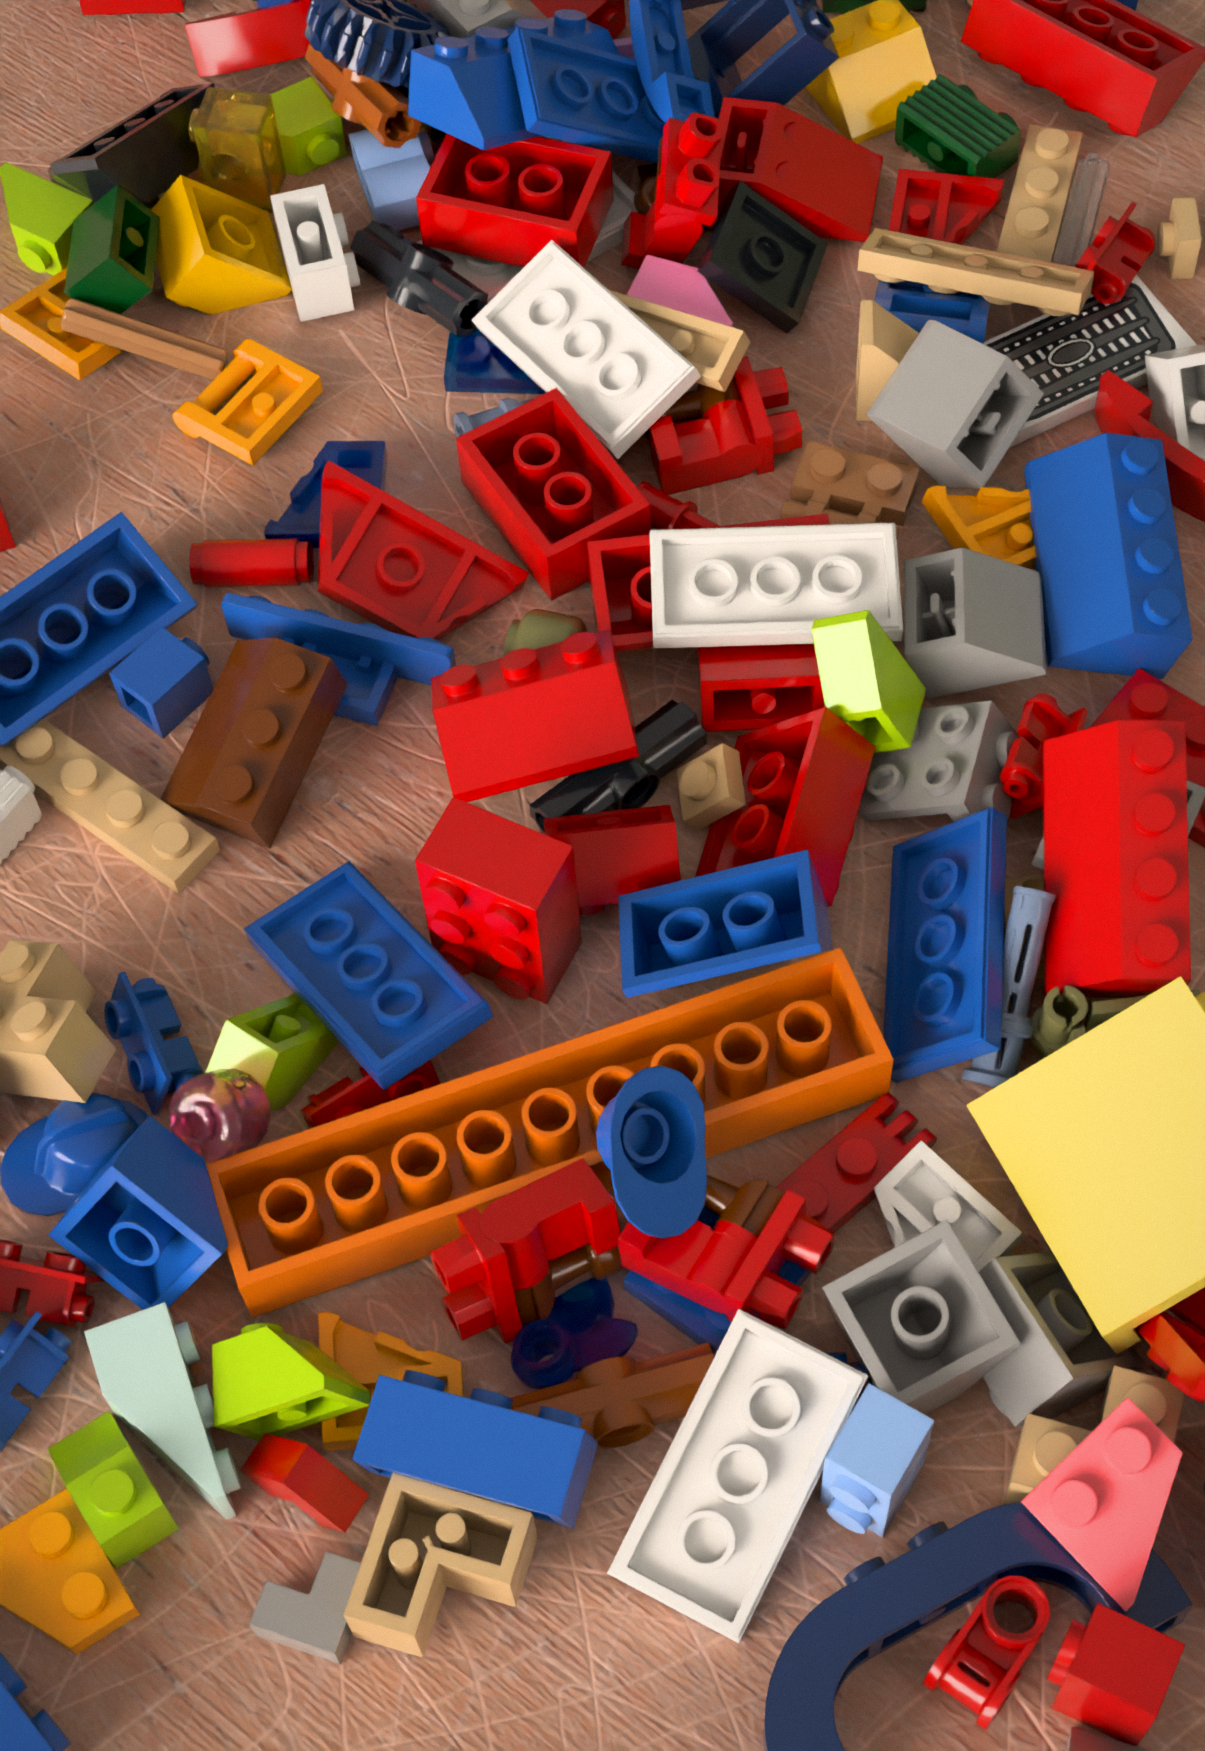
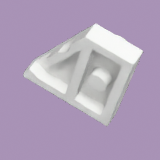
(928, 1191)

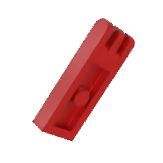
(848, 1167)

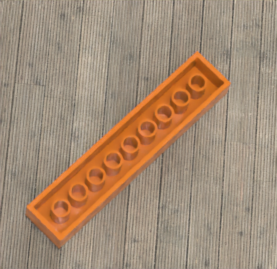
(398, 1174)

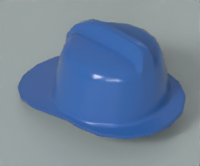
(64, 1151)
(656, 1151)

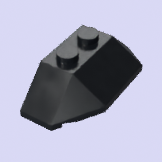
(137, 153)

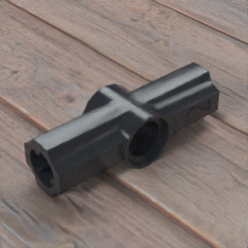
(419, 277)
(663, 744)

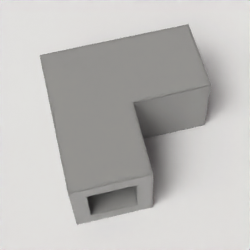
(310, 1621)

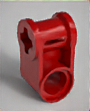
(984, 1660)

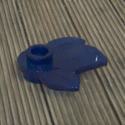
(577, 1334)

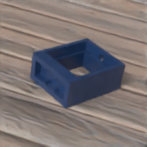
(743, 24)

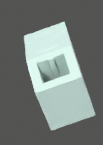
(152, 1391)

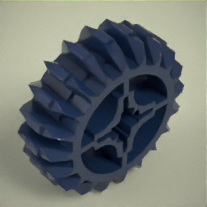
(371, 36)

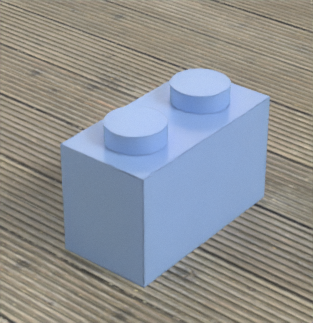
(874, 1462)

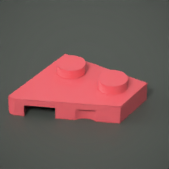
(1110, 1499)

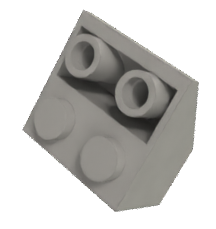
(954, 406)
(972, 621)

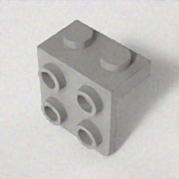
(947, 769)

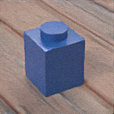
(163, 681)

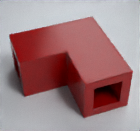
(307, 1479)

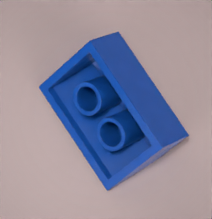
(722, 923)

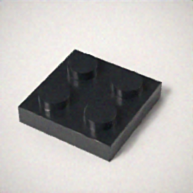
(763, 257)

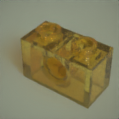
(239, 145)

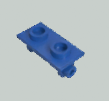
(139, 1019)
(31, 1363)

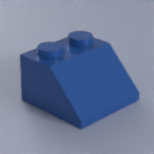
(146, 1219)

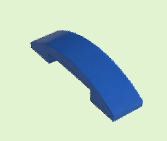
(665, 60)

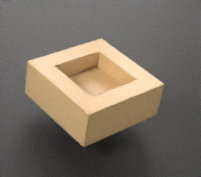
(1181, 238)
(710, 786)

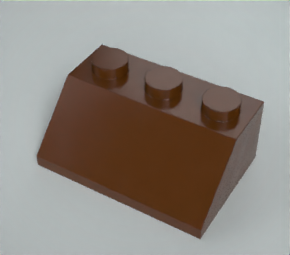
(256, 738)

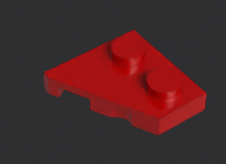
(942, 204)

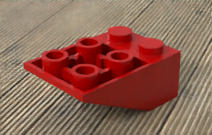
(799, 168)

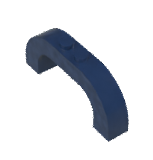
(920, 1588)

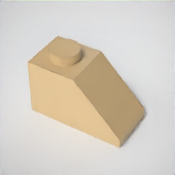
(880, 348)

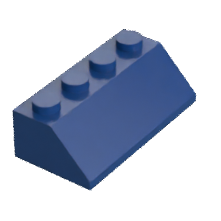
(471, 84)
(1108, 557)
(81, 621)

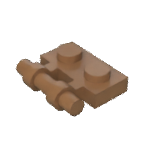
(851, 484)

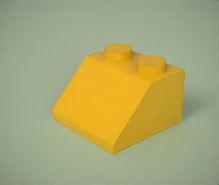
(877, 68)
(216, 250)

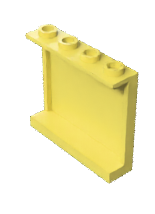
(1114, 1157)

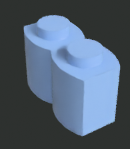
(392, 176)

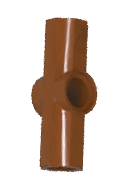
(363, 101)
(625, 1397)

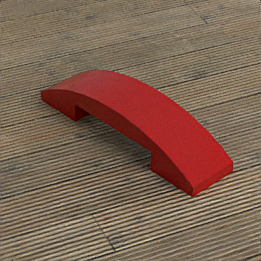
(249, 38)
(1127, 412)

